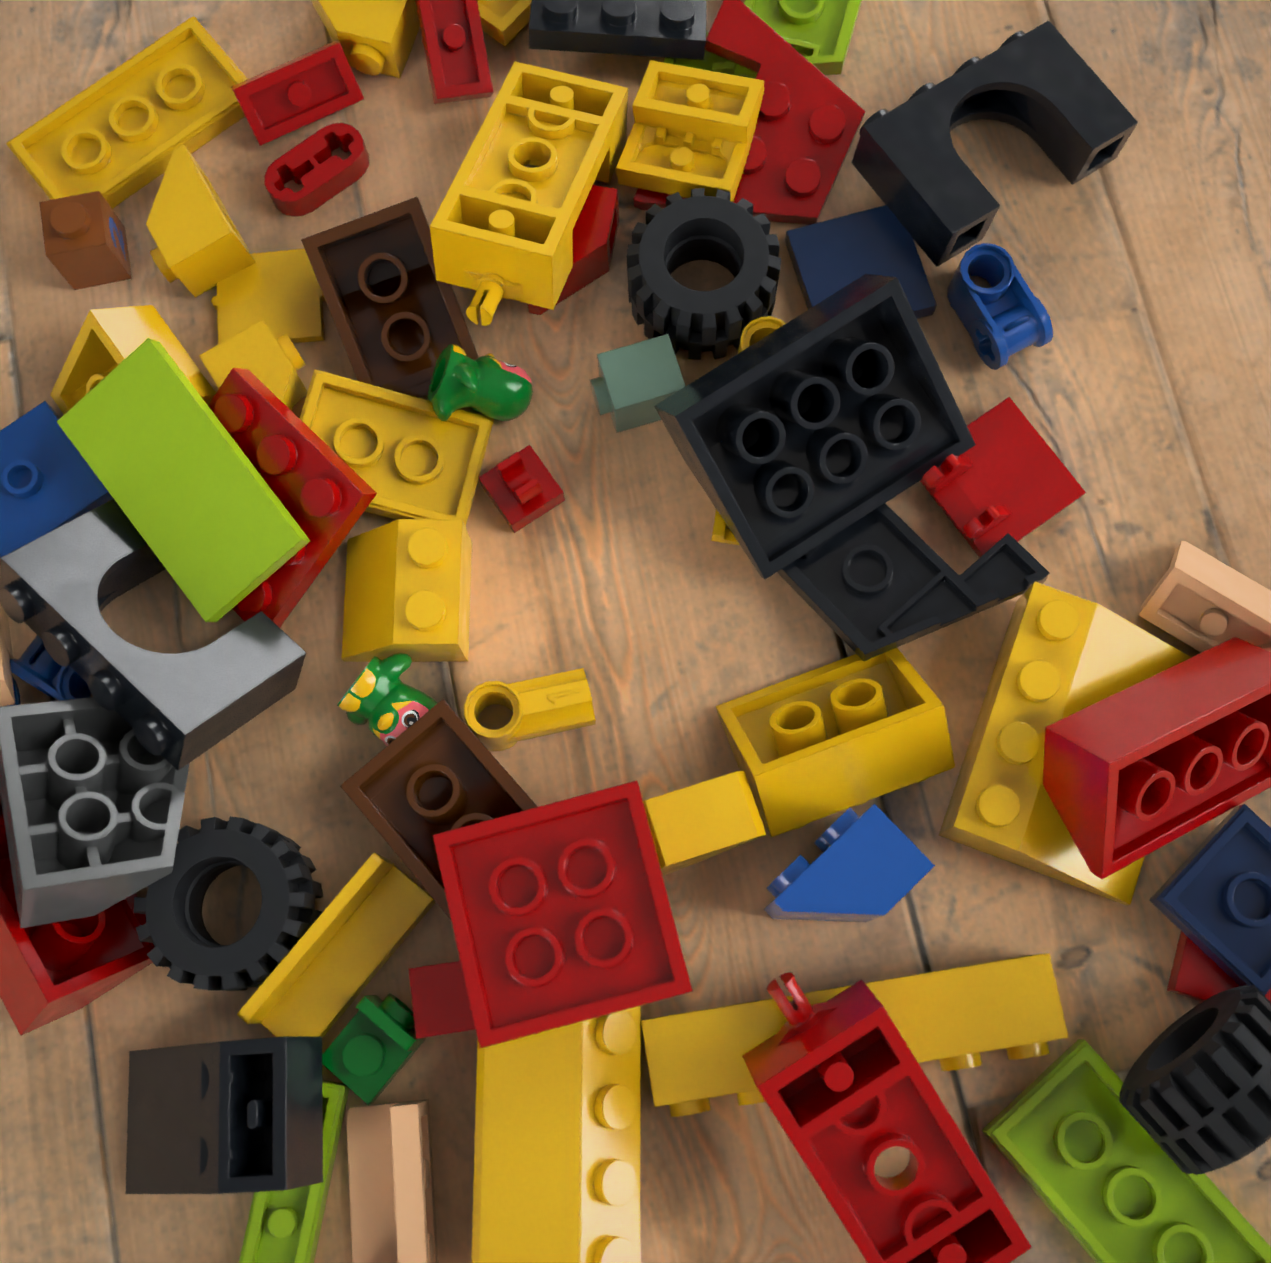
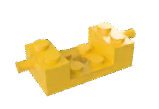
(513, 224)

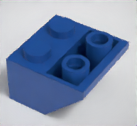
(857, 877)

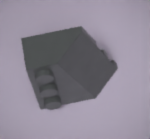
(83, 809)

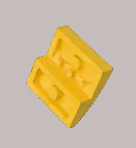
(690, 130)

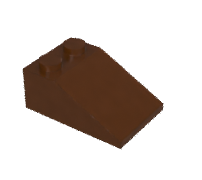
(387, 297)
(430, 784)

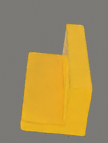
(339, 952)

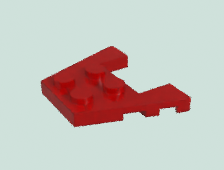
(800, 127)

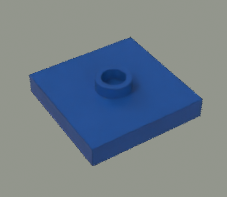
(42, 479)

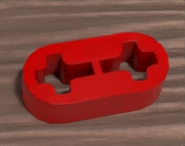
(316, 169)

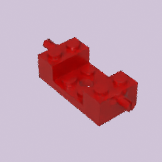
(847, 1094)

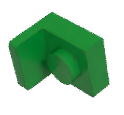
(373, 1046)

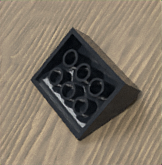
(818, 422)

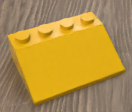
(1051, 664)

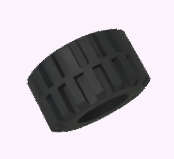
(708, 231)
(177, 899)
(1207, 1082)

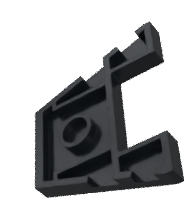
(889, 587)

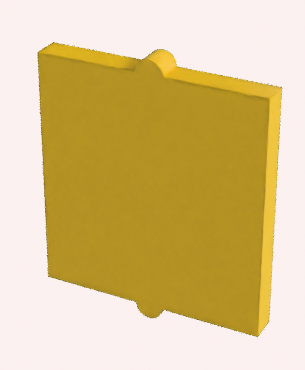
(275, 289)

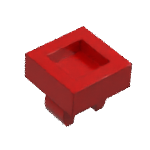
(522, 488)

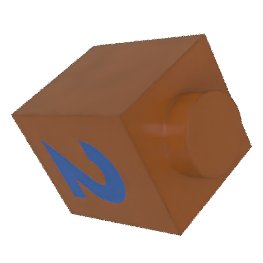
(85, 240)

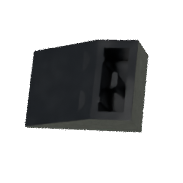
(225, 1117)

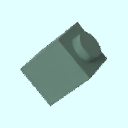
(635, 381)

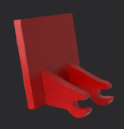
(1003, 482)

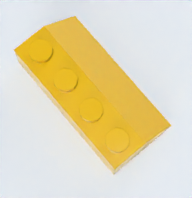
(559, 1145)

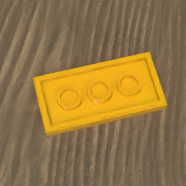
(133, 118)

